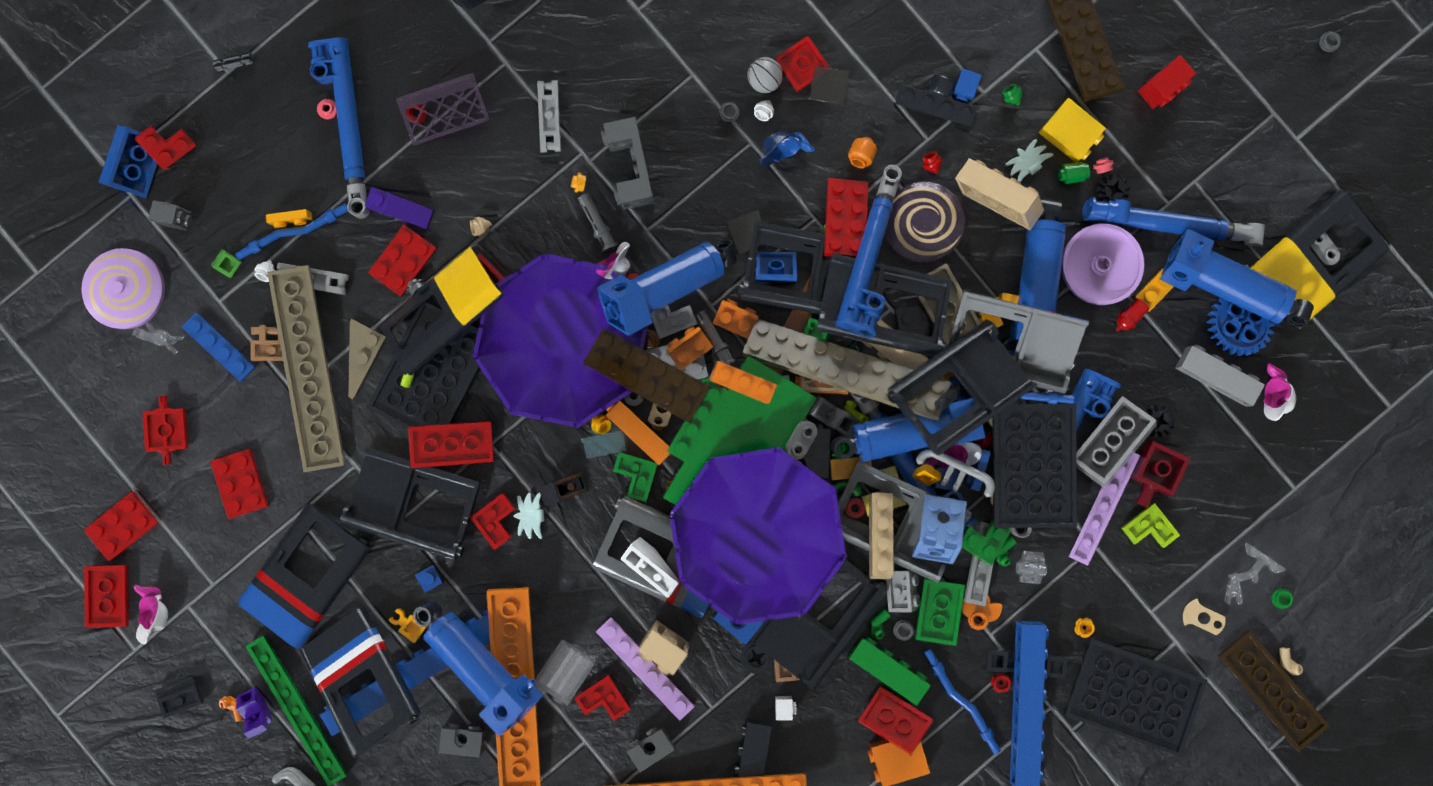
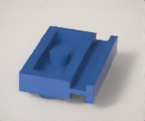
(974, 483)

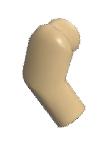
(1288, 664)

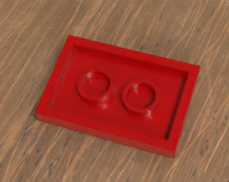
(402, 260)
(239, 483)
(121, 526)
(106, 596)
(895, 720)

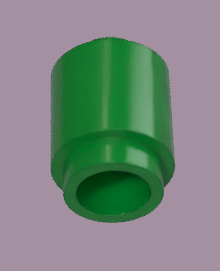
(1074, 172)

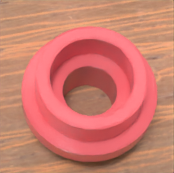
(331, 113)
(1103, 165)

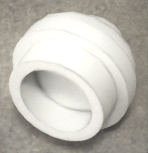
(764, 110)
(262, 269)

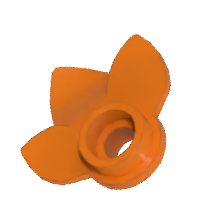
(988, 613)

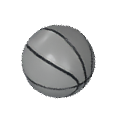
(765, 75)

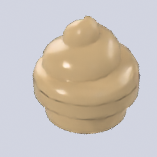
(479, 226)

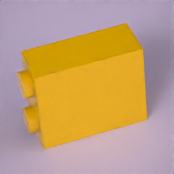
(1073, 131)

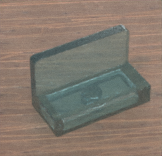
(604, 444)

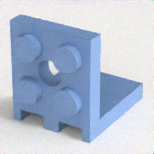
(936, 539)

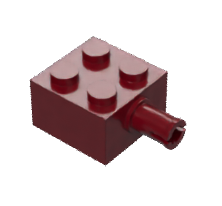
(1158, 471)

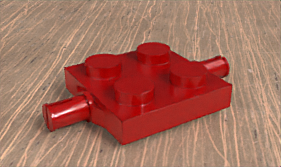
(165, 430)

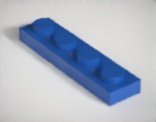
(218, 347)

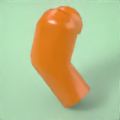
(230, 703)

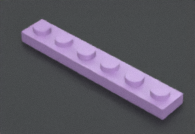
(1101, 514)
(653, 678)

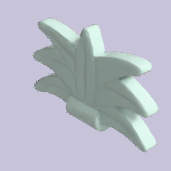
(1028, 161)
(530, 515)

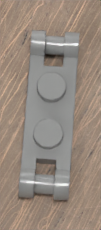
(549, 116)
(323, 279)

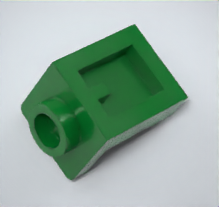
(810, 329)

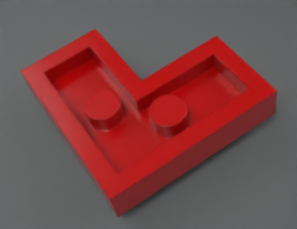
(165, 151)
(489, 520)
(604, 693)

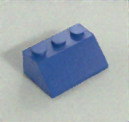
(128, 164)

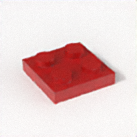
(799, 63)

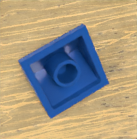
(776, 267)

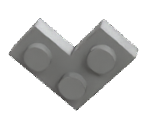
(672, 322)

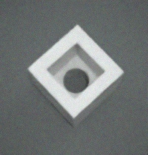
(784, 708)

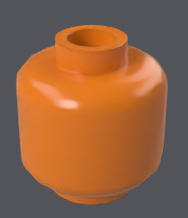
(862, 152)

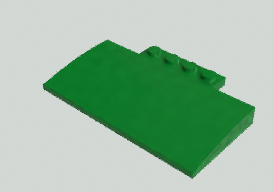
(736, 424)

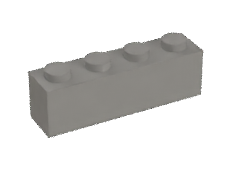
(1219, 375)

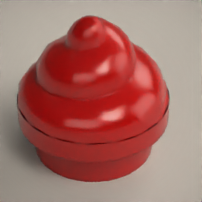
(932, 162)

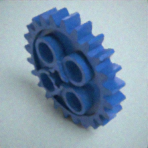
(1257, 329)

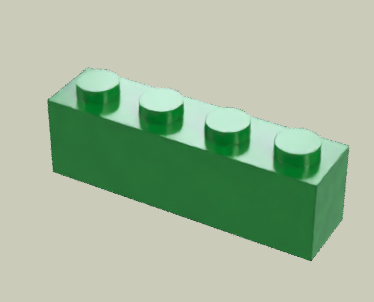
(888, 670)

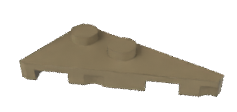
(363, 351)

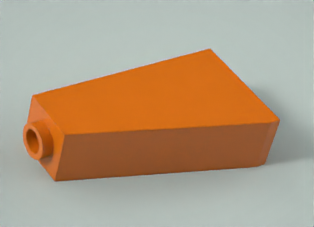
(638, 432)

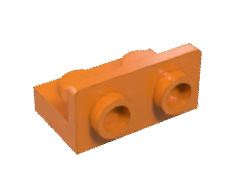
(735, 318)
(689, 347)

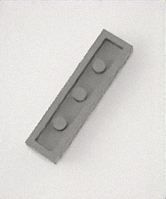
(978, 577)

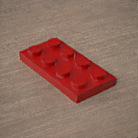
(845, 216)
(450, 444)

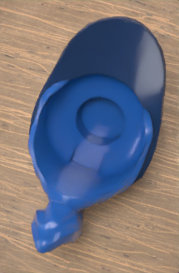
(783, 145)

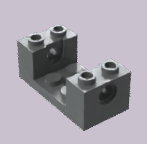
(624, 135)

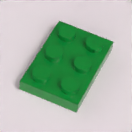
(939, 612)

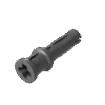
(601, 232)
(719, 348)

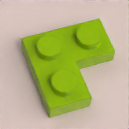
(1151, 521)

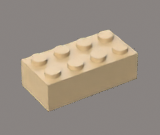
(1000, 193)
(663, 648)

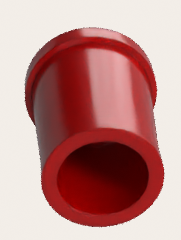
(1131, 315)

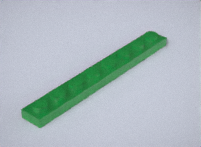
(296, 710)

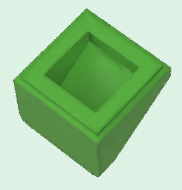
(226, 263)

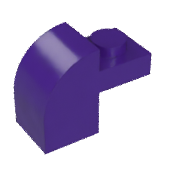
(254, 711)

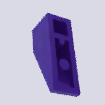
(398, 208)

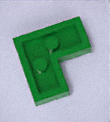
(642, 474)
(985, 546)

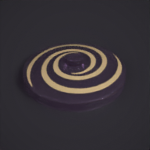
(925, 222)

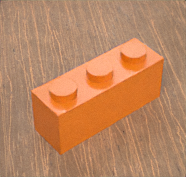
(742, 382)

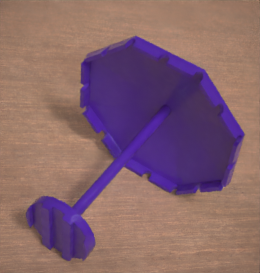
(539, 337)
(758, 536)

